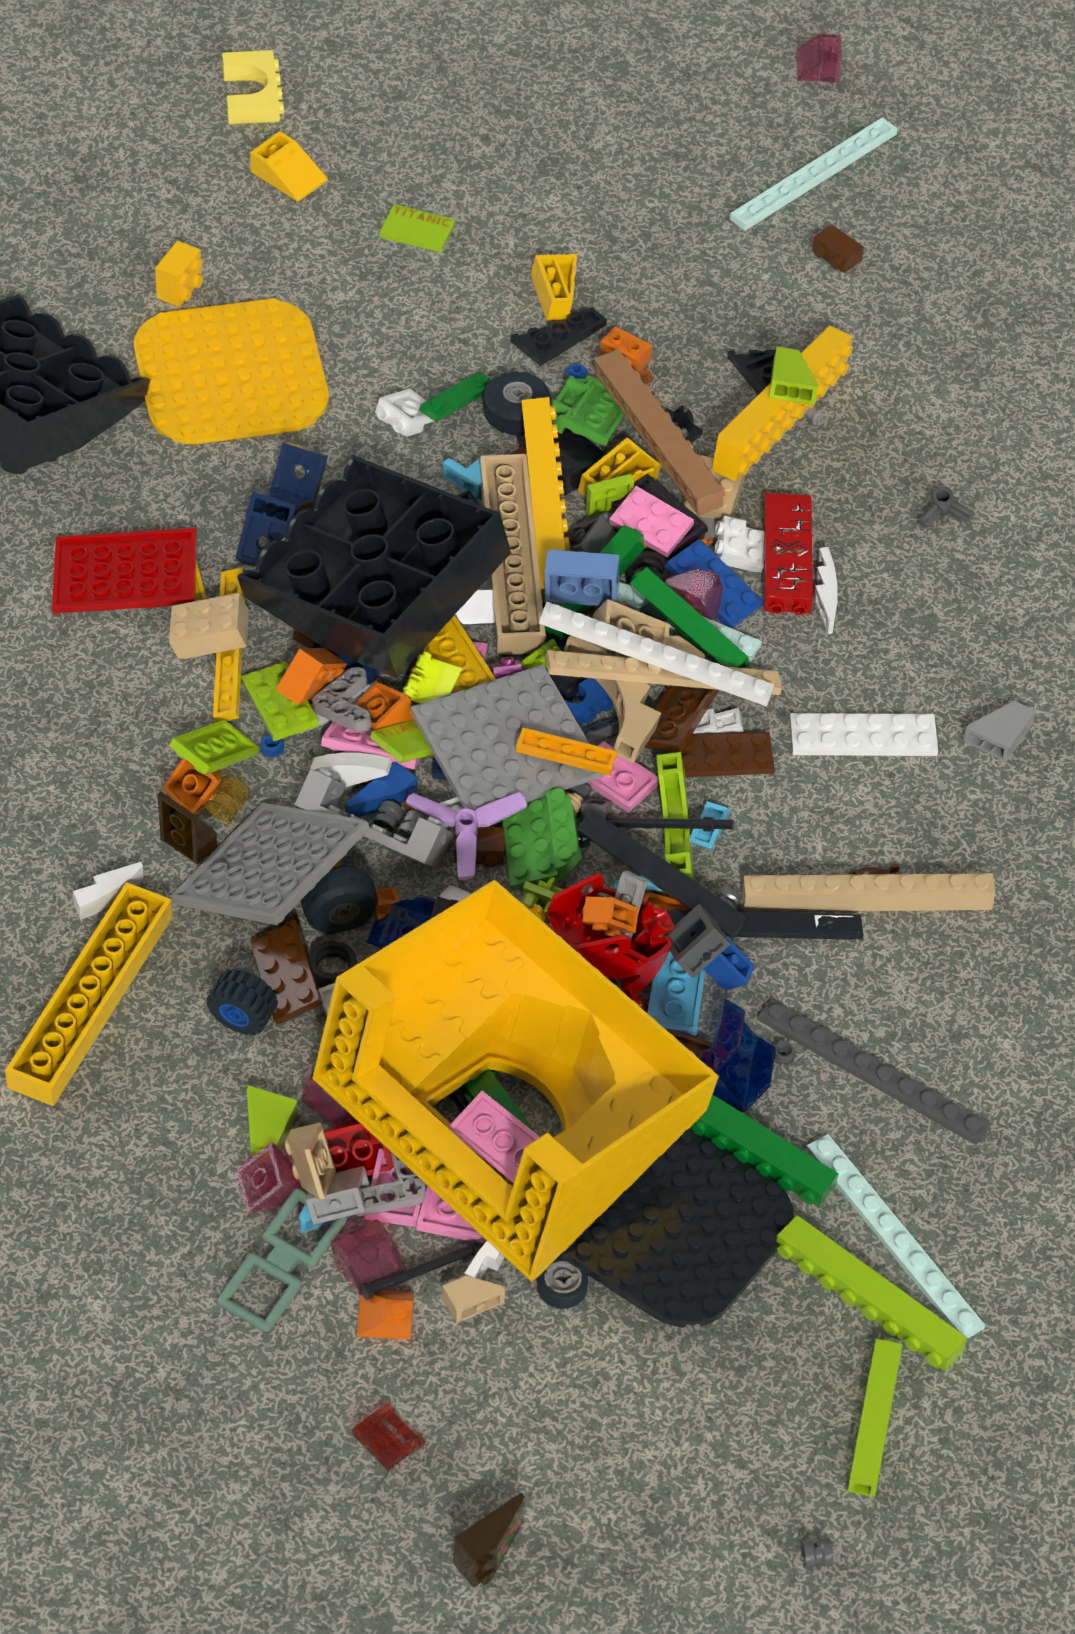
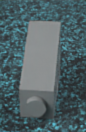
(1001, 730)

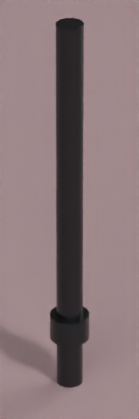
(708, 824)

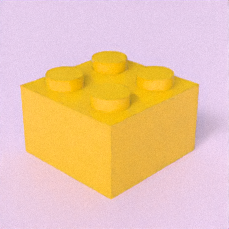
(179, 274)

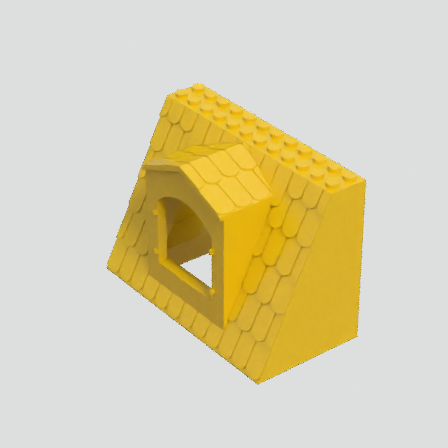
(511, 997)

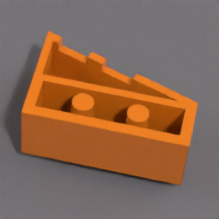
(309, 674)

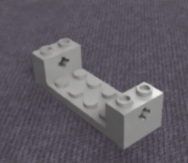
(427, 842)

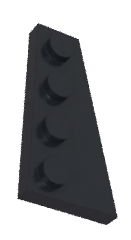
(558, 336)
(699, 528)

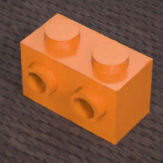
(634, 348)
(610, 915)

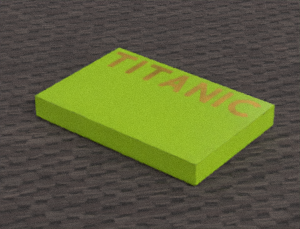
(417, 228)
(402, 741)

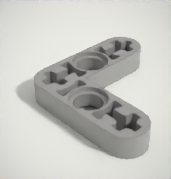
(329, 702)
(400, 1189)

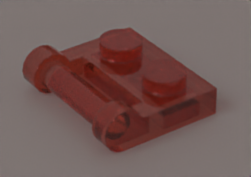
(382, 1441)

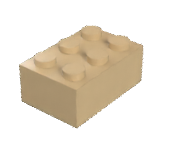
(732, 493)
(209, 626)

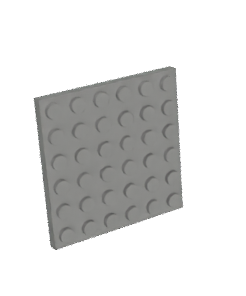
(478, 734)
(269, 863)

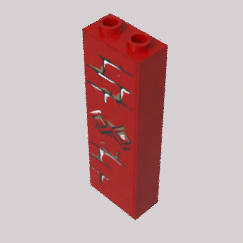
(788, 553)

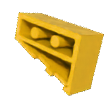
(554, 284)
(622, 460)

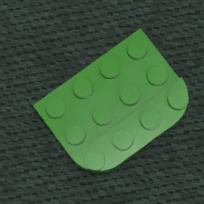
(587, 410)
(542, 840)

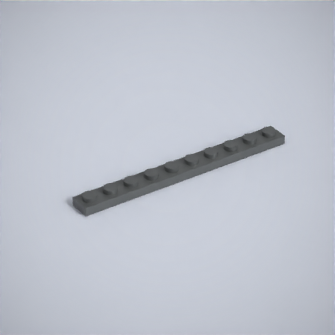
(874, 1072)

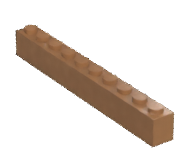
(659, 432)

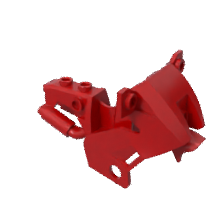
(615, 957)

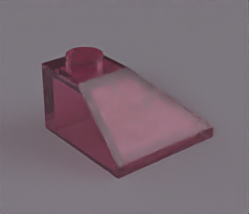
(700, 590)
(266, 1180)

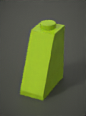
(792, 378)
(269, 1118)

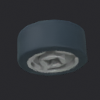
(558, 1294)

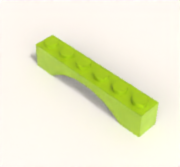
(675, 806)

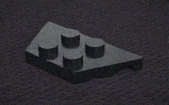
(754, 367)

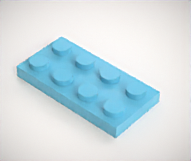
(676, 998)

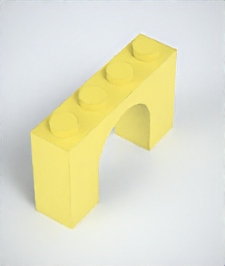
(257, 67)

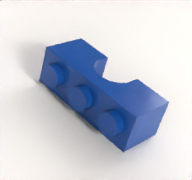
(593, 702)

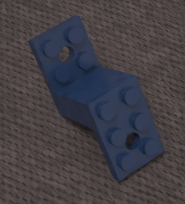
(275, 506)

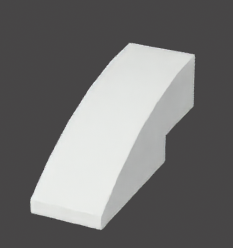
(353, 767)
(106, 888)

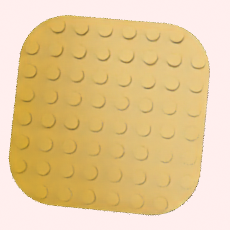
(231, 371)

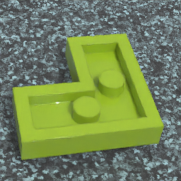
(604, 492)

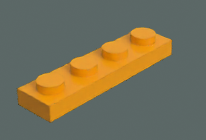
(566, 751)

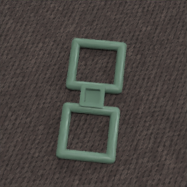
(279, 1264)

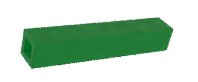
(627, 544)
(687, 620)

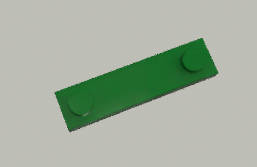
(455, 397)

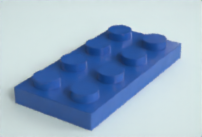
(737, 598)

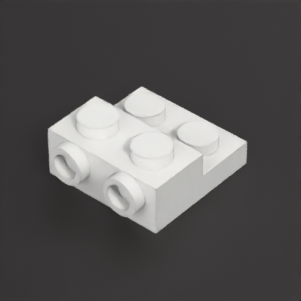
(403, 412)
(739, 545)

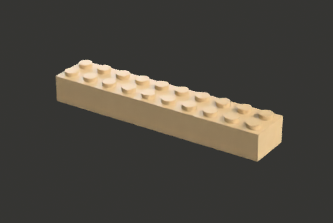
(517, 580)

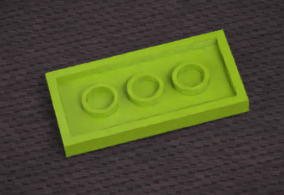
(277, 712)
(214, 747)

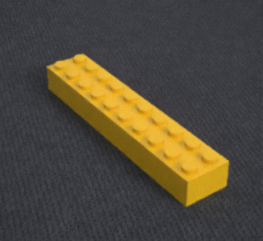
(769, 418)
(89, 994)

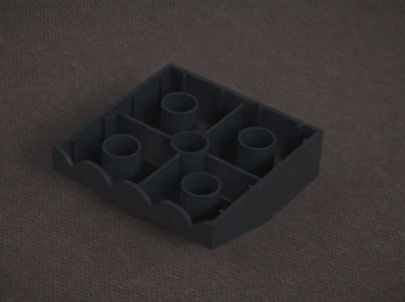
(55, 389)
(377, 565)

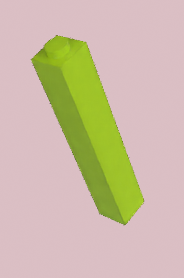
(875, 1417)

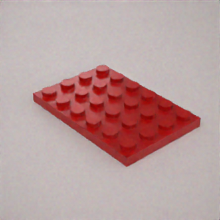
(124, 570)

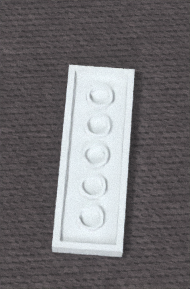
(863, 734)

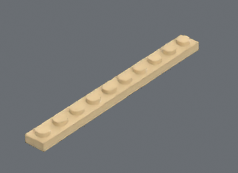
(634, 670)

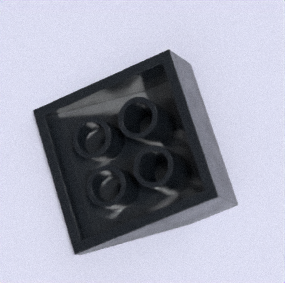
(576, 457)

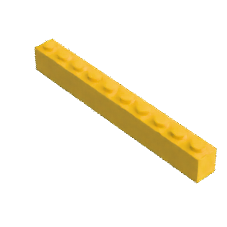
(544, 481)

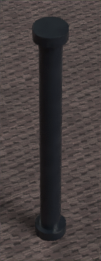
(369, 1290)

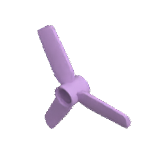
(467, 823)

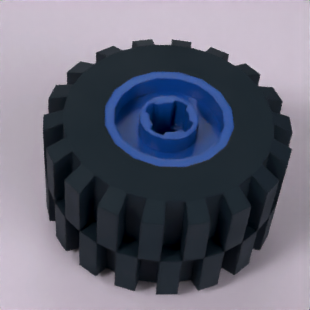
(242, 1002)

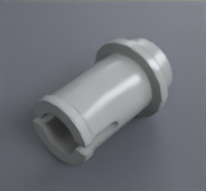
(817, 415)

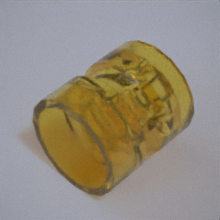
(227, 799)

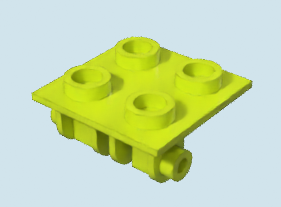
(430, 679)

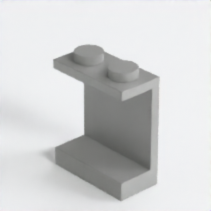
(342, 1198)

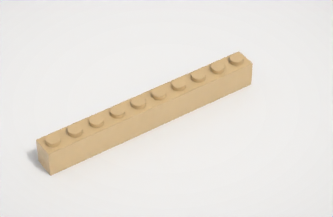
(868, 892)

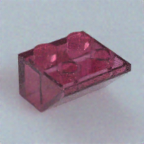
(820, 59)

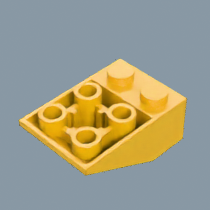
(286, 167)

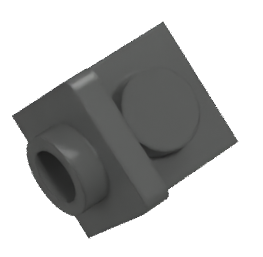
(601, 807)

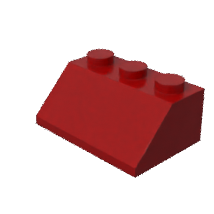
(355, 1147)

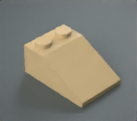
(632, 621)
(311, 1159)

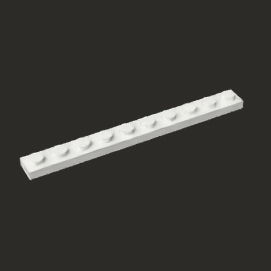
(656, 654)

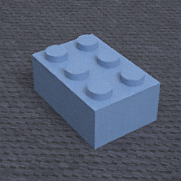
(581, 577)

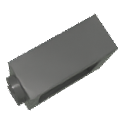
(689, 948)

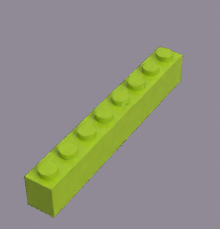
(871, 1293)

